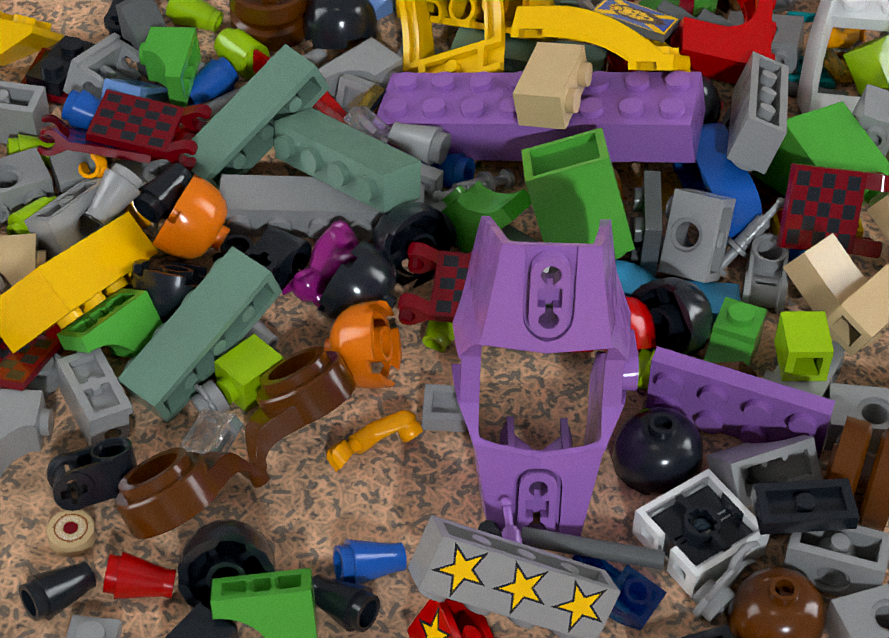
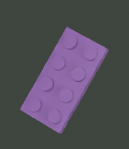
(735, 401)

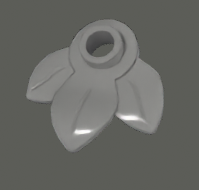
(716, 596)

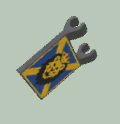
(641, 19)

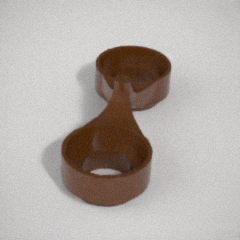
(182, 483)

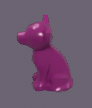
(326, 257)

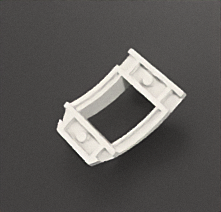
(830, 14)

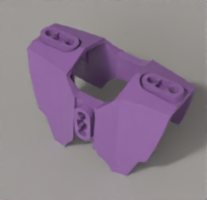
(507, 309)

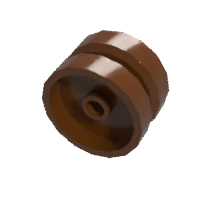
(270, 21)
(865, 470)

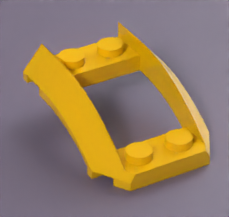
(583, 25)
(476, 57)

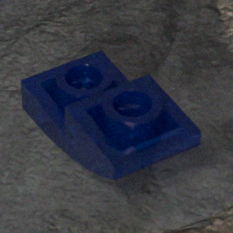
(637, 593)

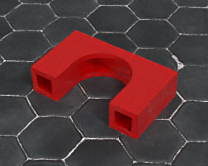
(725, 50)

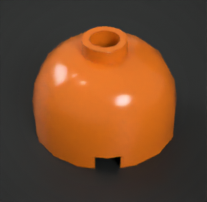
(194, 222)
(364, 338)

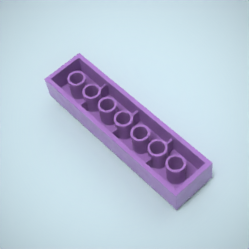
(639, 111)

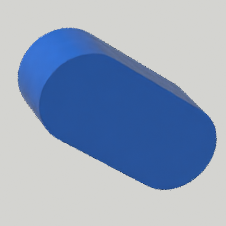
(719, 176)

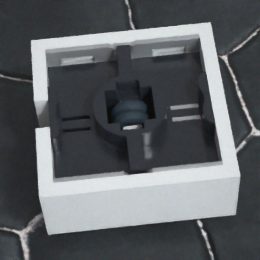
(698, 529)

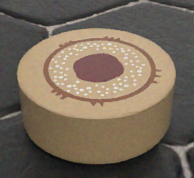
(71, 533)

